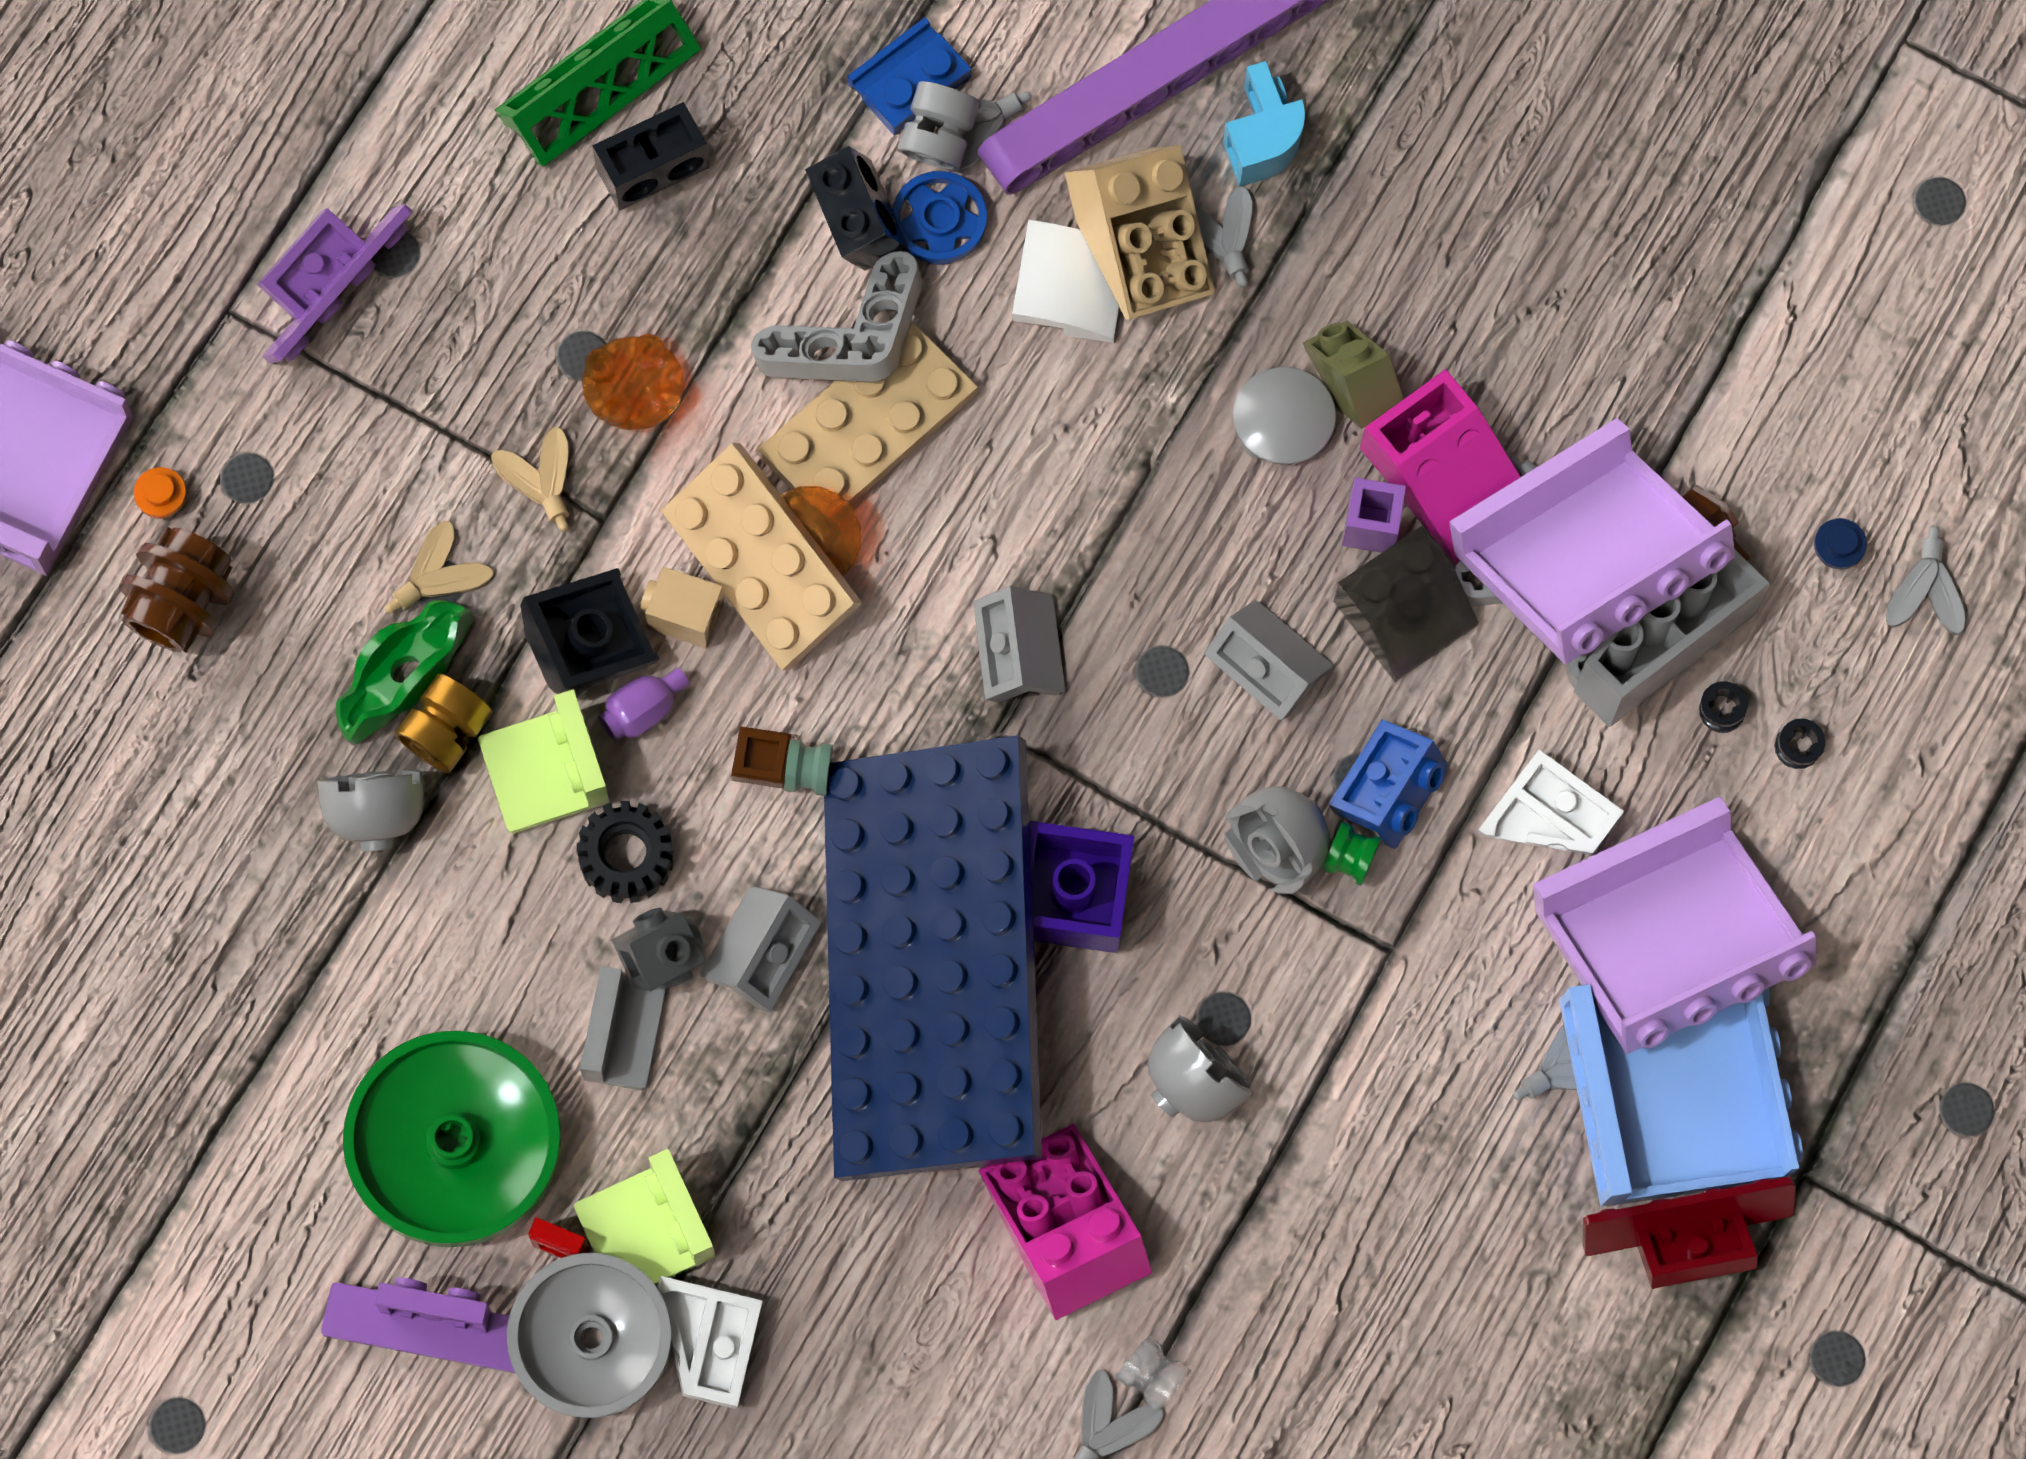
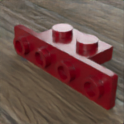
(1694, 1233)

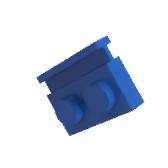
(892, 75)

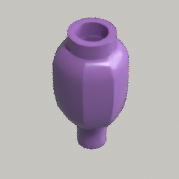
(640, 704)

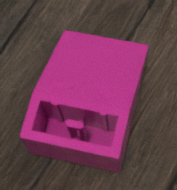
(1440, 452)
(1067, 1223)

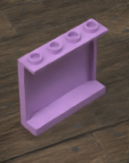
(52, 451)
(1588, 543)
(1672, 927)

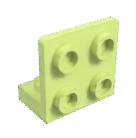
(544, 767)
(648, 1221)

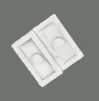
(1063, 284)

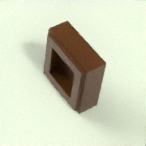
(761, 757)

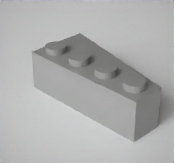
(1668, 640)

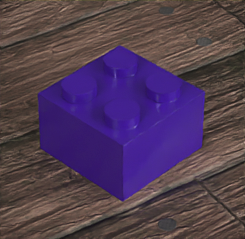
(1078, 885)

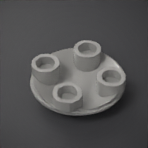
(1284, 416)

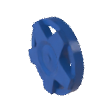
(941, 217)

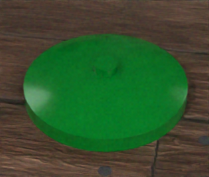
(452, 1138)

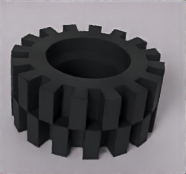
(621, 821)

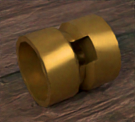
(443, 723)

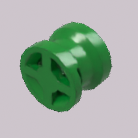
(1351, 853)

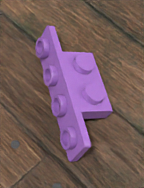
(319, 269)
(419, 1322)

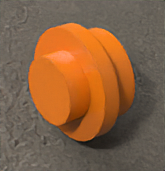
(160, 492)

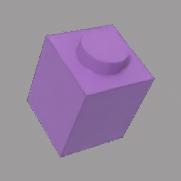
(1373, 515)

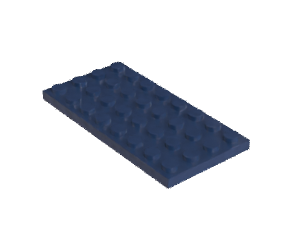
(931, 960)

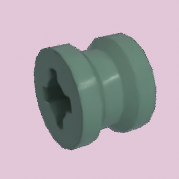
(808, 767)

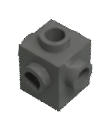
(660, 949)

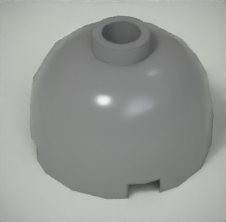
(372, 806)
(1278, 836)
(1194, 1075)

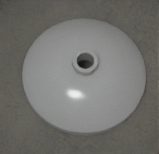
(579, 1296)

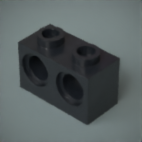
(651, 156)
(856, 207)

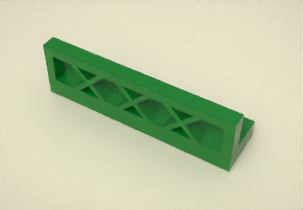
(589, 62)

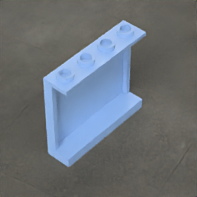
(1685, 1112)

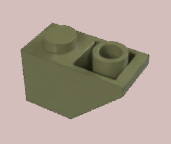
(1354, 372)

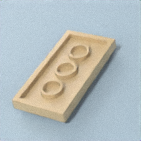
(867, 428)
(761, 556)

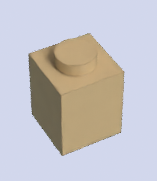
(682, 606)

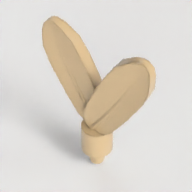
(542, 485)
(434, 580)

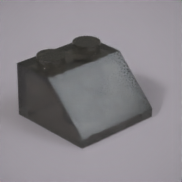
(1406, 603)

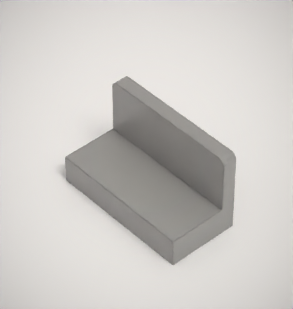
(1018, 643)
(1267, 658)
(761, 946)
(621, 1032)

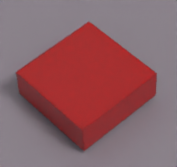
(555, 1239)

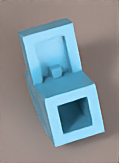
(1269, 138)

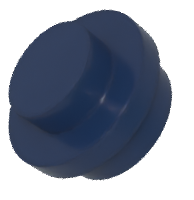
(1840, 544)

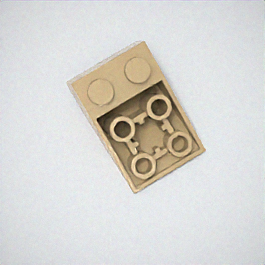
(1142, 229)

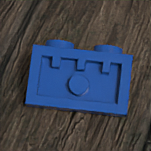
(1390, 782)

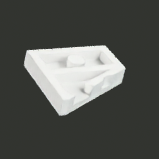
(1552, 810)
(710, 1339)

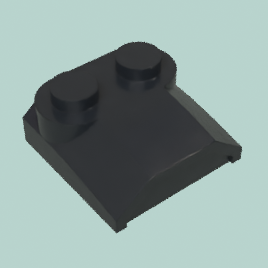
(585, 633)

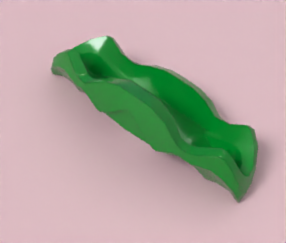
(374, 693)

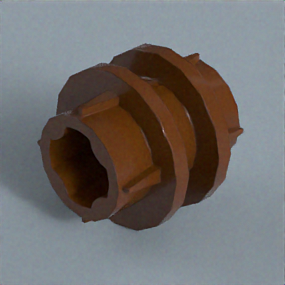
(179, 584)

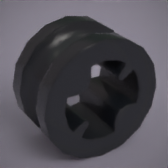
(1732, 692)
(1792, 759)

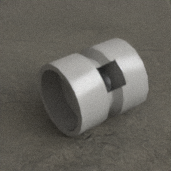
(944, 108)

